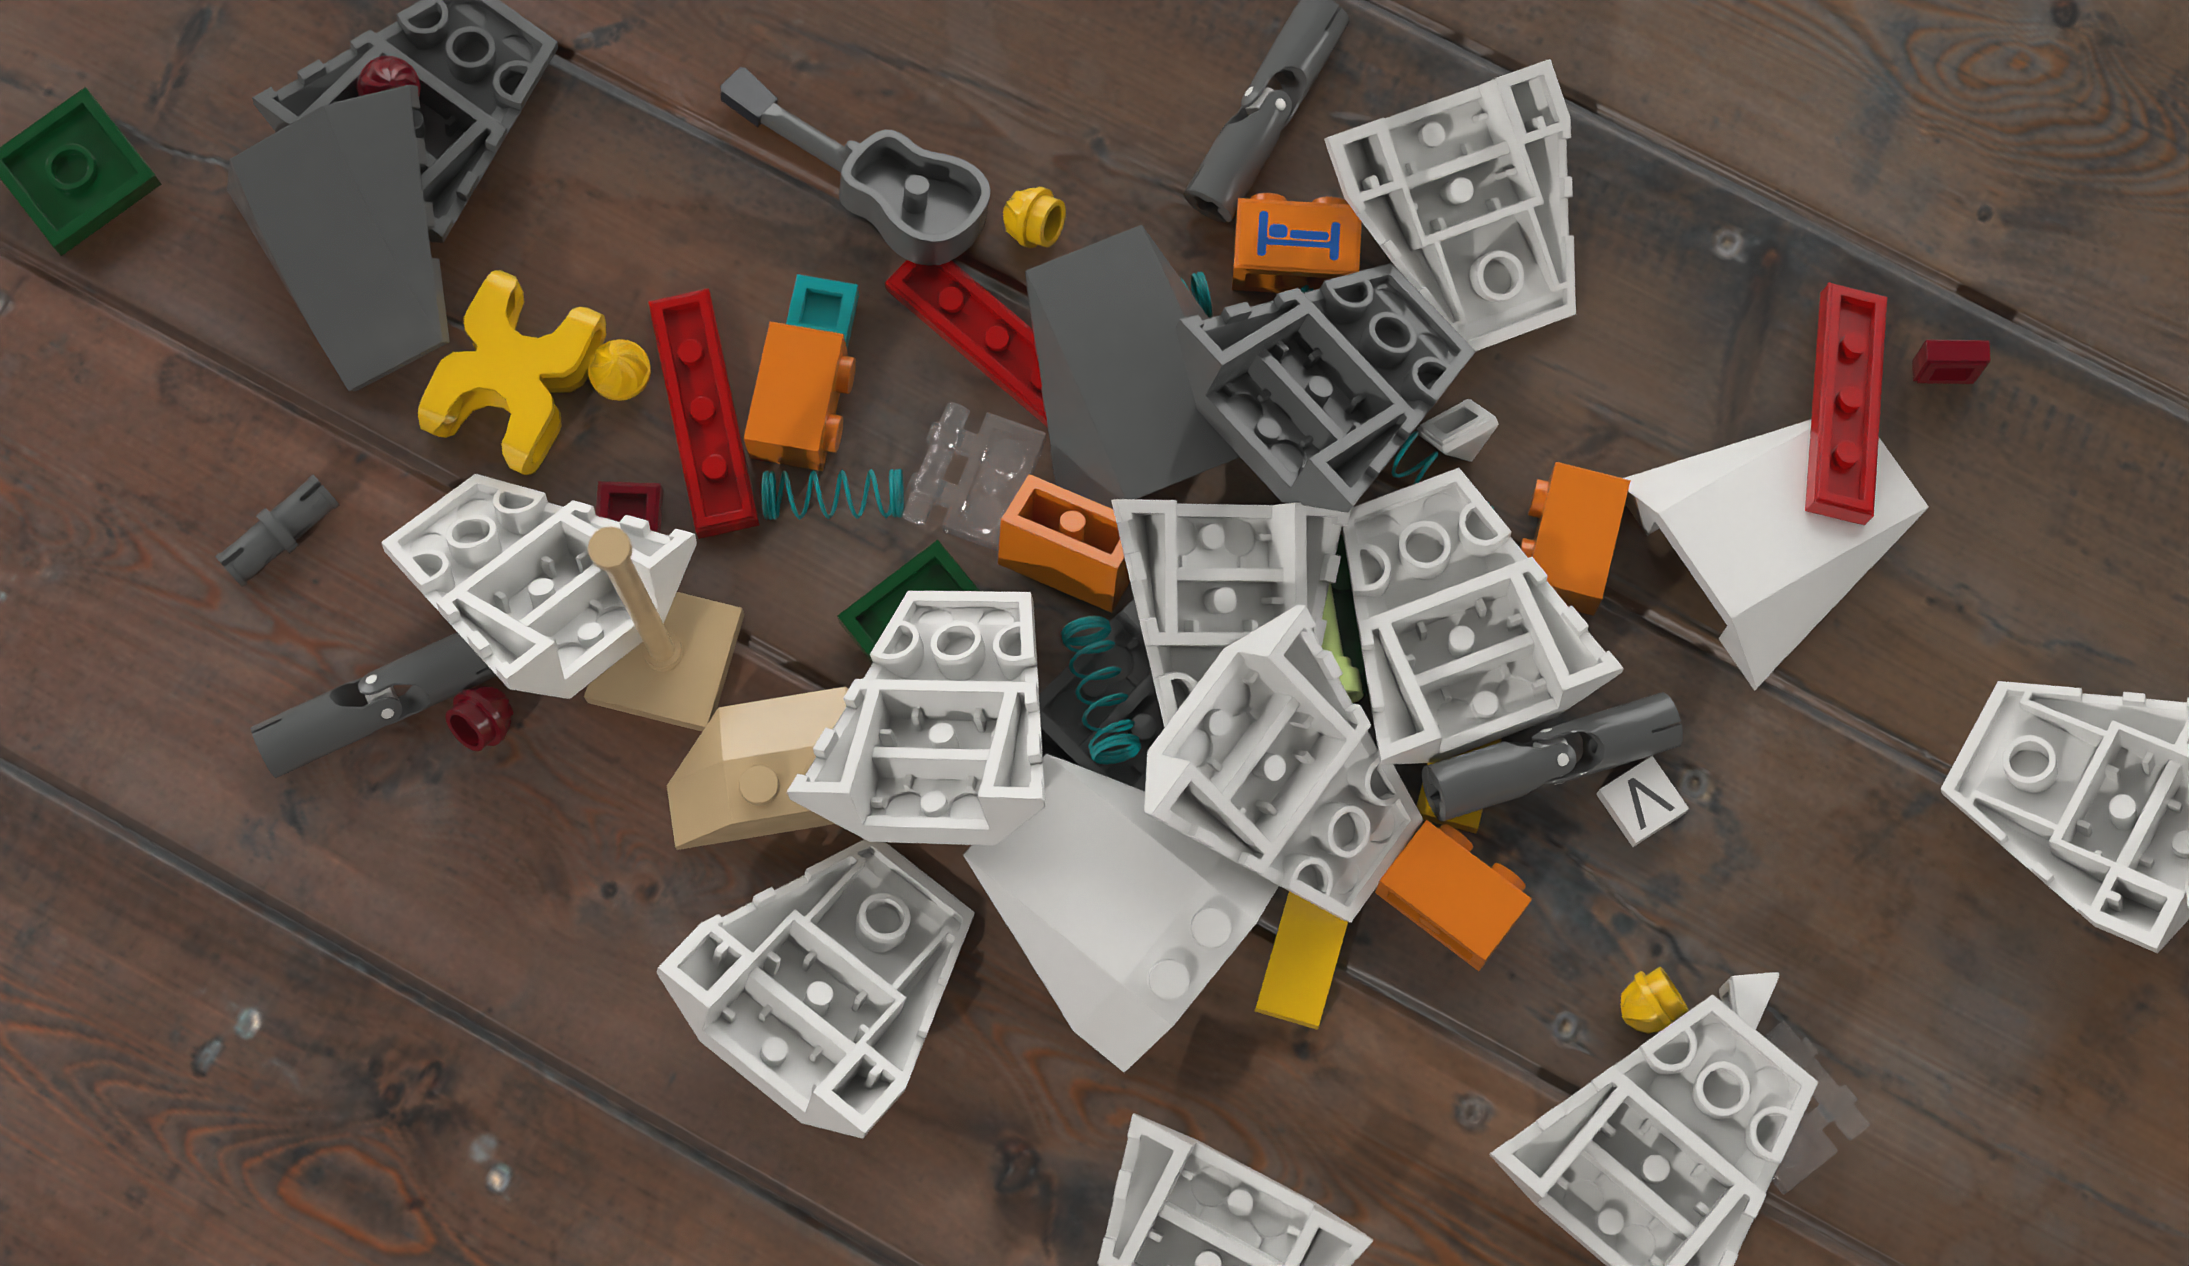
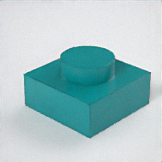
(823, 305)

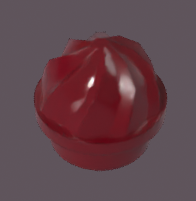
(386, 74)
(479, 717)

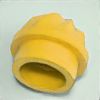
(1034, 217)
(619, 369)
(1651, 1002)

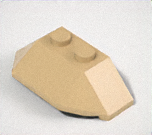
(743, 766)

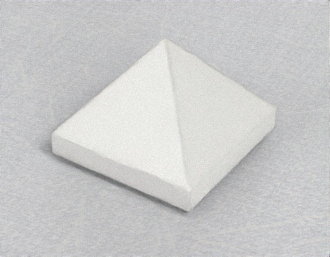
(1460, 430)

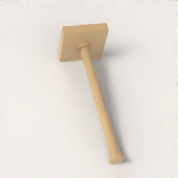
(680, 663)

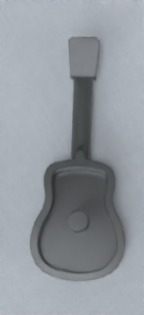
(918, 199)

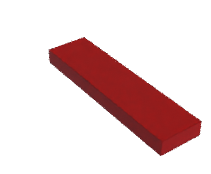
(974, 326)
(1846, 404)
(703, 413)

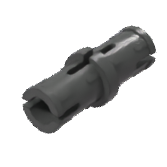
(277, 530)

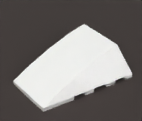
(1756, 549)
(1219, 574)
(524, 586)
(1459, 625)
(939, 728)
(1282, 770)
(1667, 1145)
(1202, 1208)

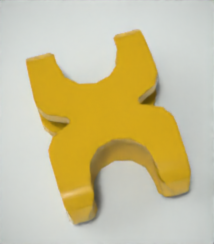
(511, 372)

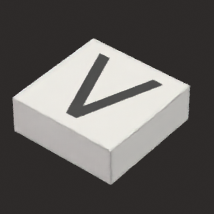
(1642, 801)

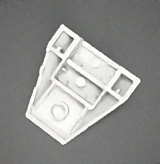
(1472, 202)
(2087, 800)
(1116, 908)
(825, 984)

